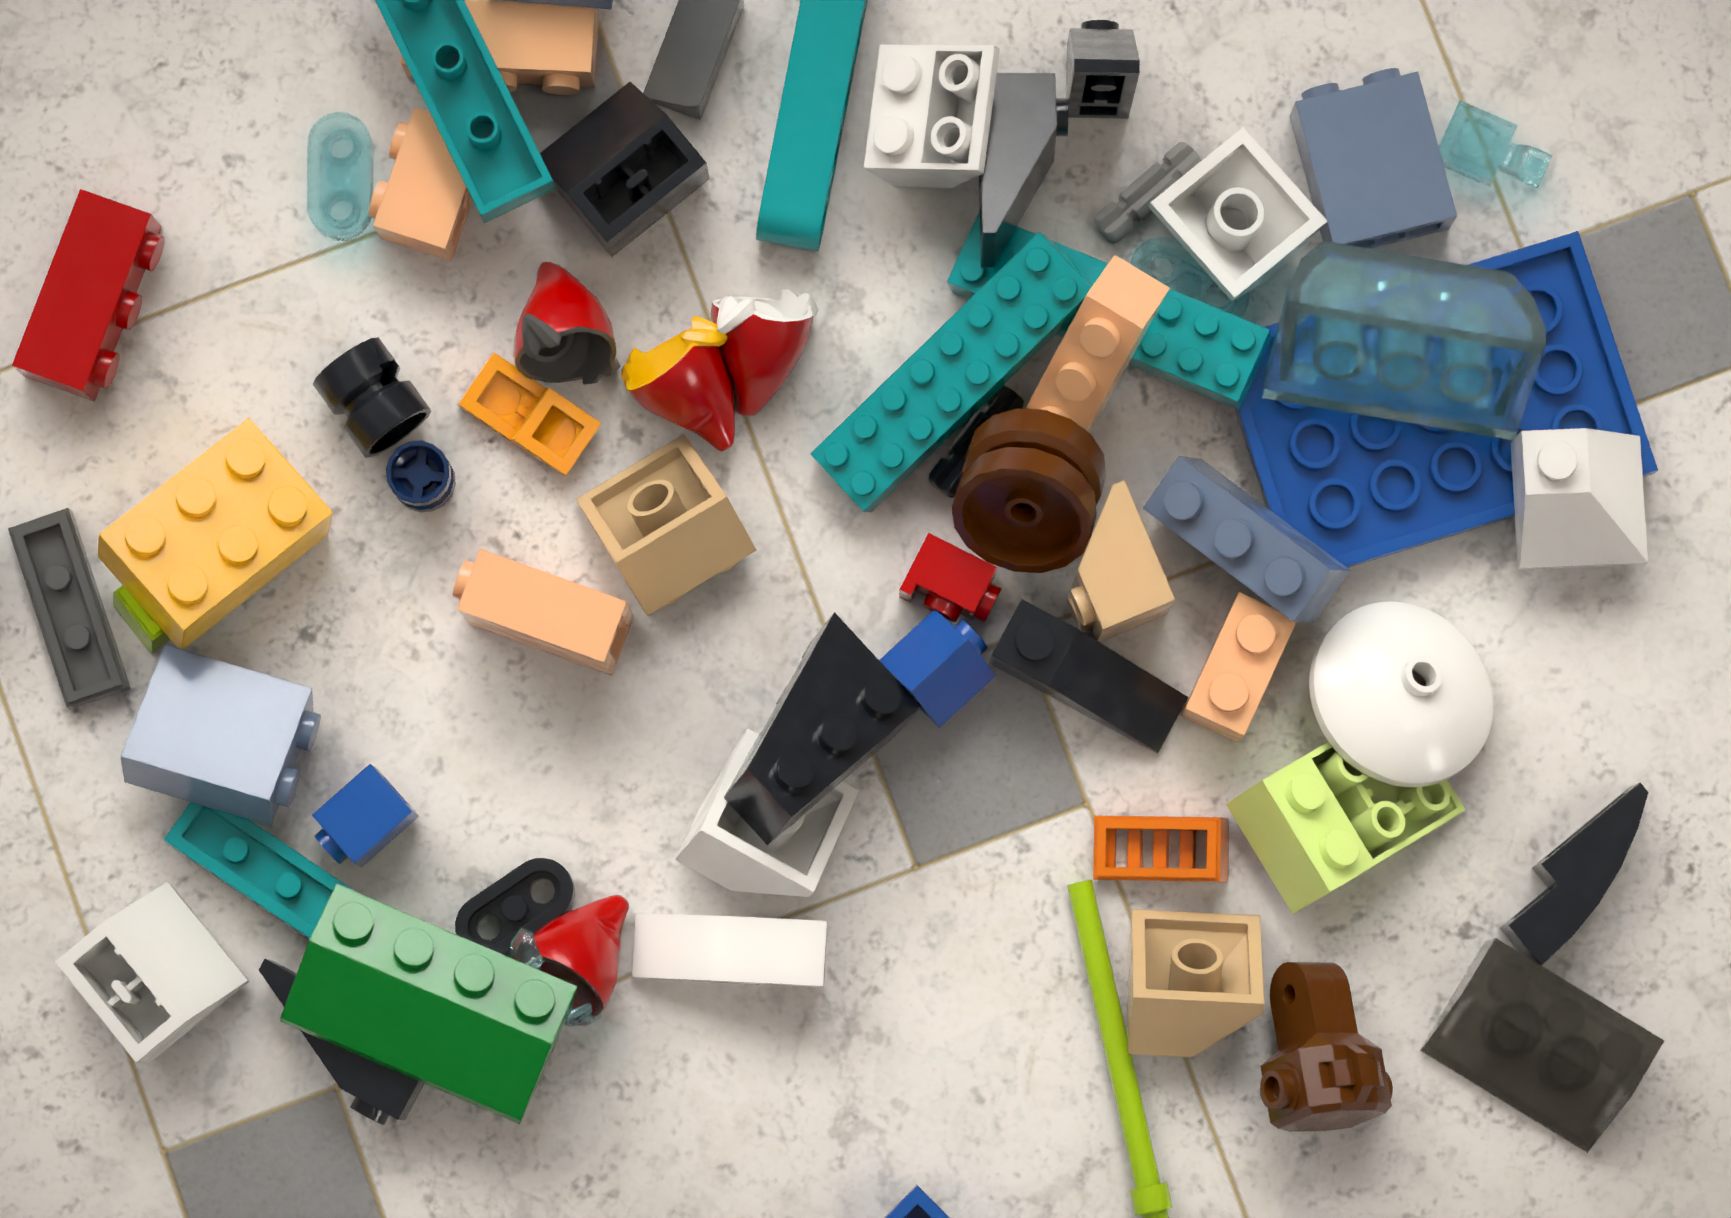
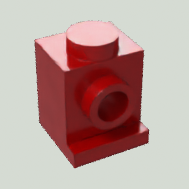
(951, 581)

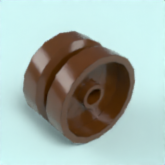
(1029, 490)

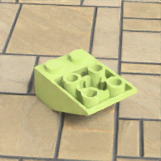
(1330, 822)

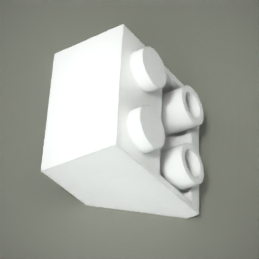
(931, 114)
(152, 972)

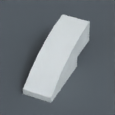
(730, 949)

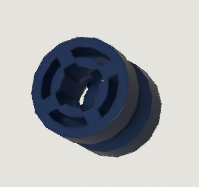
(417, 466)

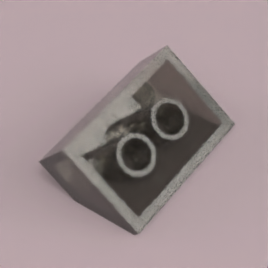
(1541, 1044)

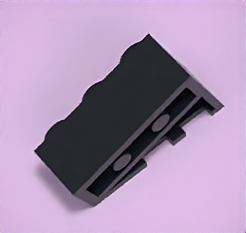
(821, 731)

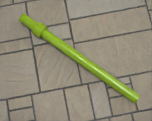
(1151, 1196)

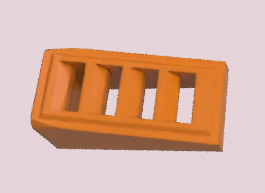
(1216, 848)

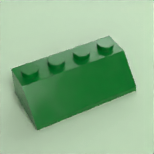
(428, 1003)

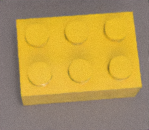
(214, 534)

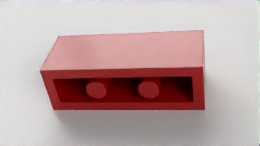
(89, 296)

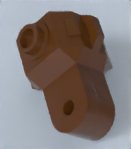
(1323, 1067)

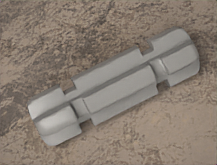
(1118, 218)

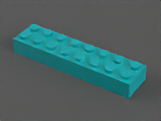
(468, 103)
(1183, 344)
(953, 373)

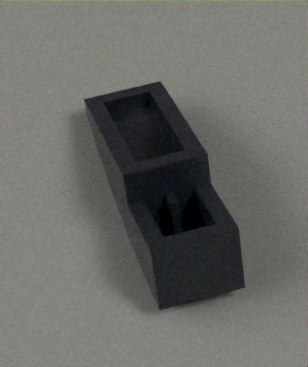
(1576, 877)

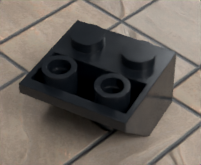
(624, 167)

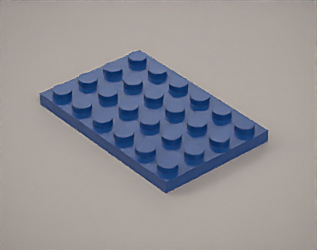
(1392, 485)

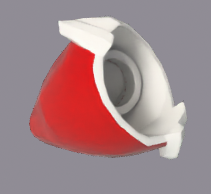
(762, 343)

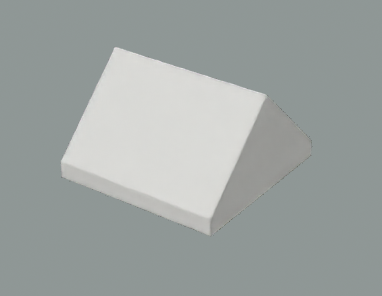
(1238, 215)

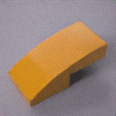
(529, 414)

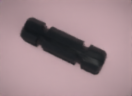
(948, 471)

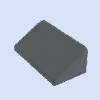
(692, 54)

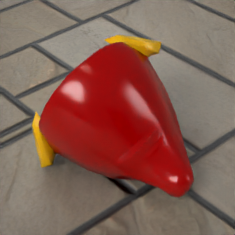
(686, 382)

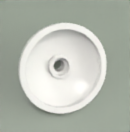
(1377, 709)

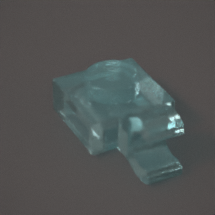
(1481, 145)

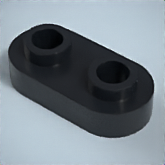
(513, 904)

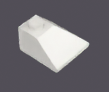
(1578, 499)
(735, 857)

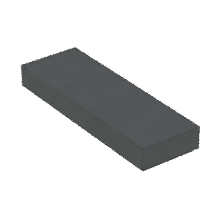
(69, 608)

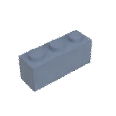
(1246, 539)

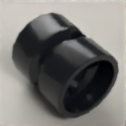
(368, 392)

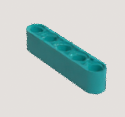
(810, 122)

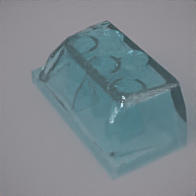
(1407, 340)

